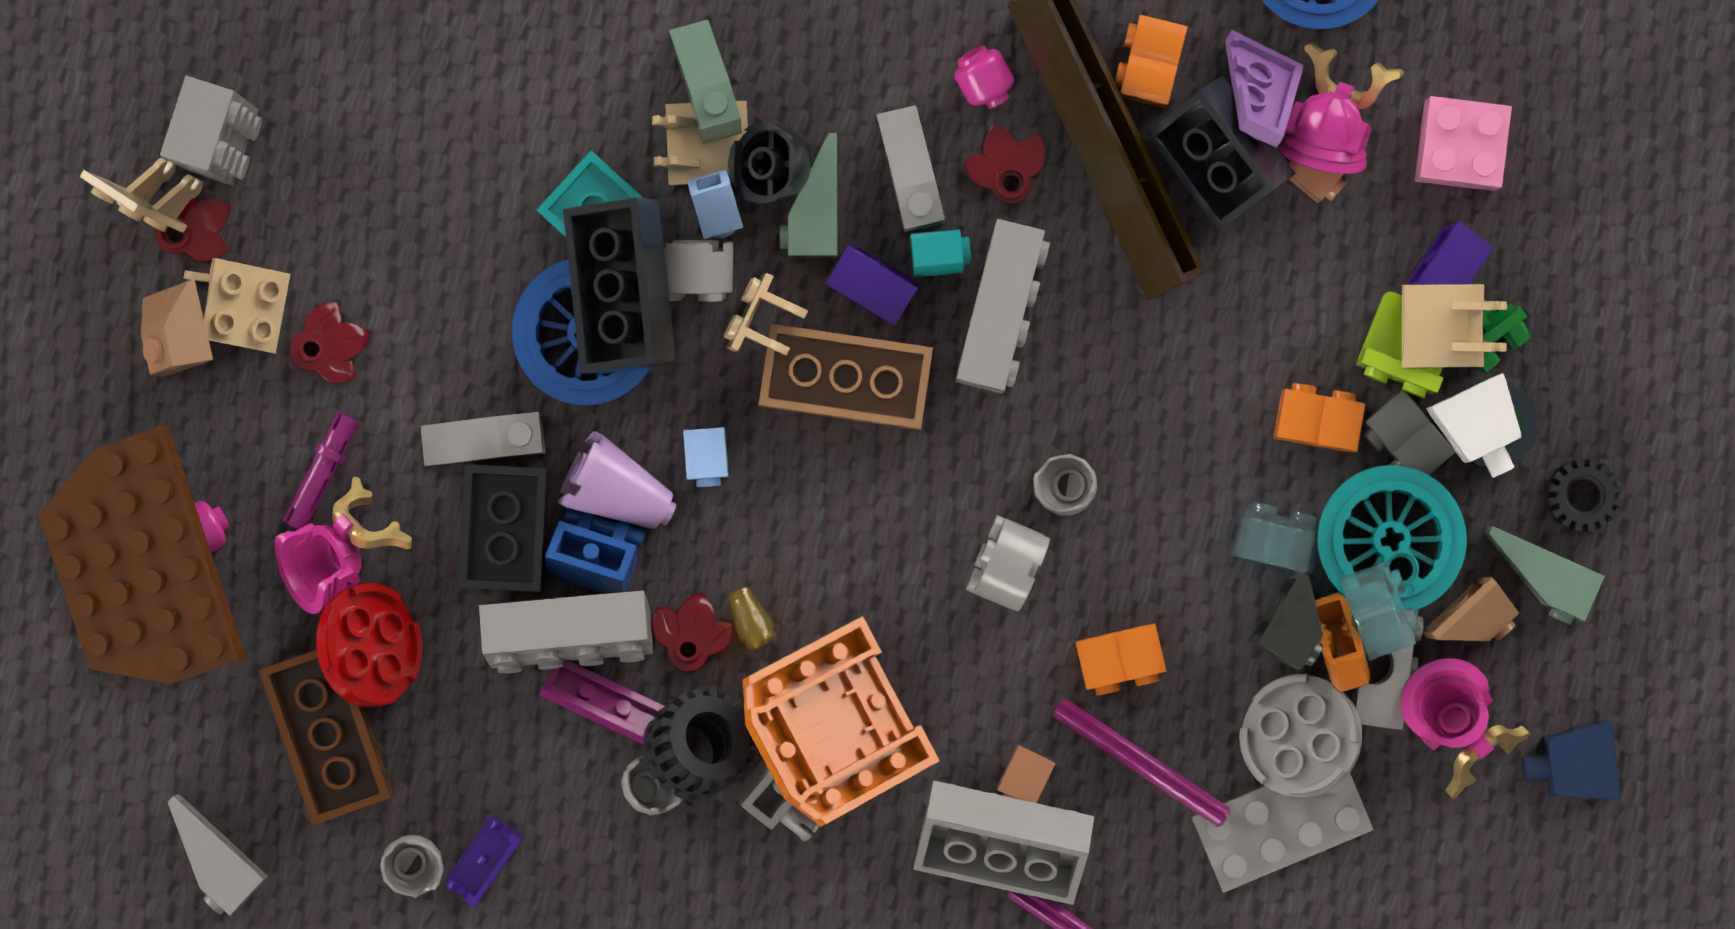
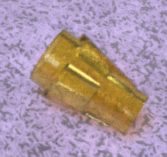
(751, 619)

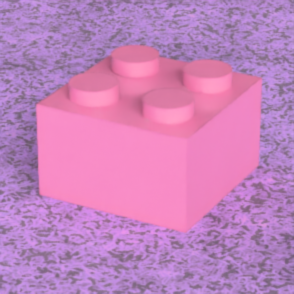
(1463, 143)

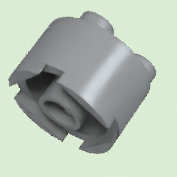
(699, 269)
(1008, 563)

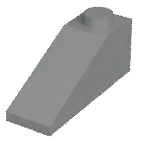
(910, 169)
(483, 439)
(217, 863)

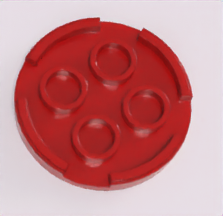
(368, 645)

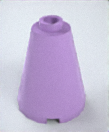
(615, 486)

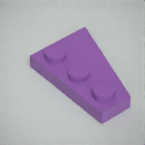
(1262, 87)

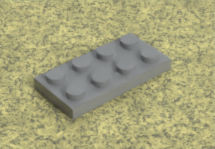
(1279, 830)

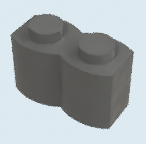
(1406, 435)

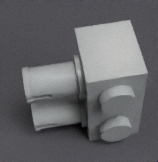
(765, 802)

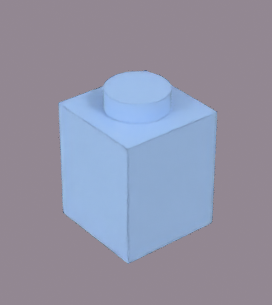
(715, 204)
(706, 456)

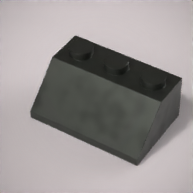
(1291, 624)

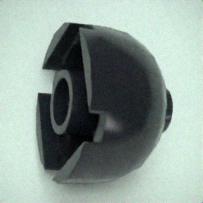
(769, 163)

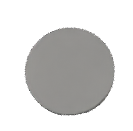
(1300, 736)

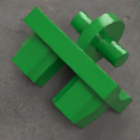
(1503, 324)

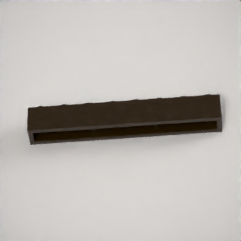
(1108, 144)

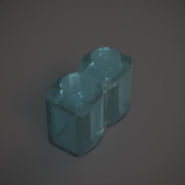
(1277, 539)
(1379, 610)

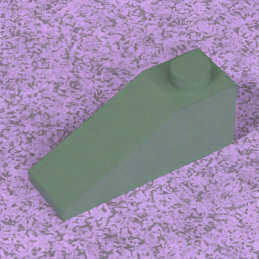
(706, 81)
(813, 216)
(1551, 578)

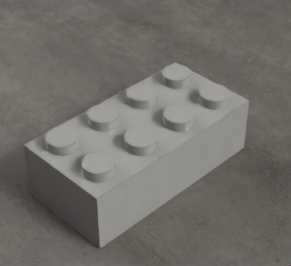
(211, 131)
(1000, 306)
(566, 629)
(1004, 842)

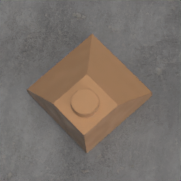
(174, 330)
(1475, 615)

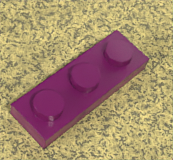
(600, 700)

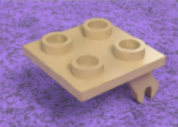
(686, 152)
(136, 197)
(753, 294)
(243, 304)
(1445, 325)

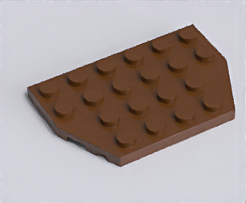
(139, 564)

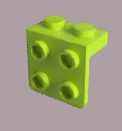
(1383, 352)

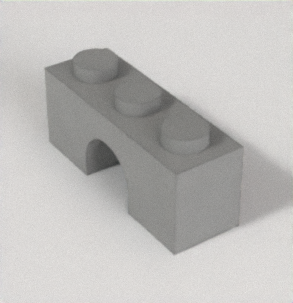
(1380, 701)

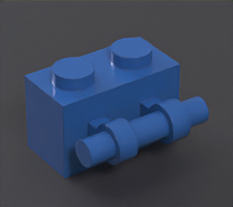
(593, 558)

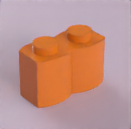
(1152, 61)
(1319, 419)
(1342, 644)
(1121, 658)

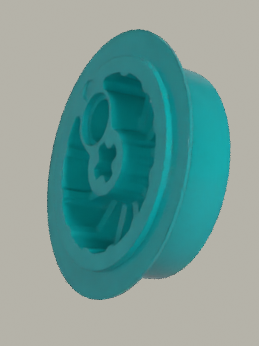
(1417, 487)

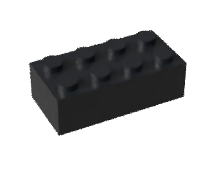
(619, 286)

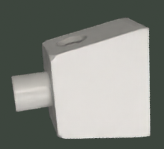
(1480, 423)

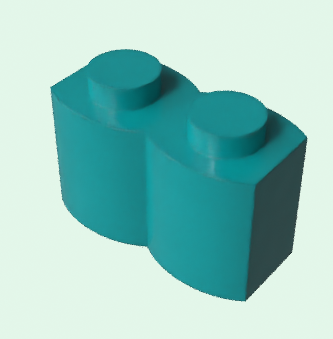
(939, 253)

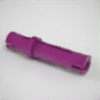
(324, 465)

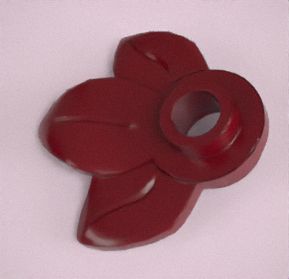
(1006, 158)
(201, 235)
(335, 344)
(694, 627)

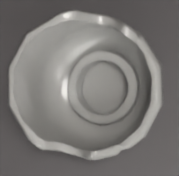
(1080, 487)
(644, 791)
(399, 857)

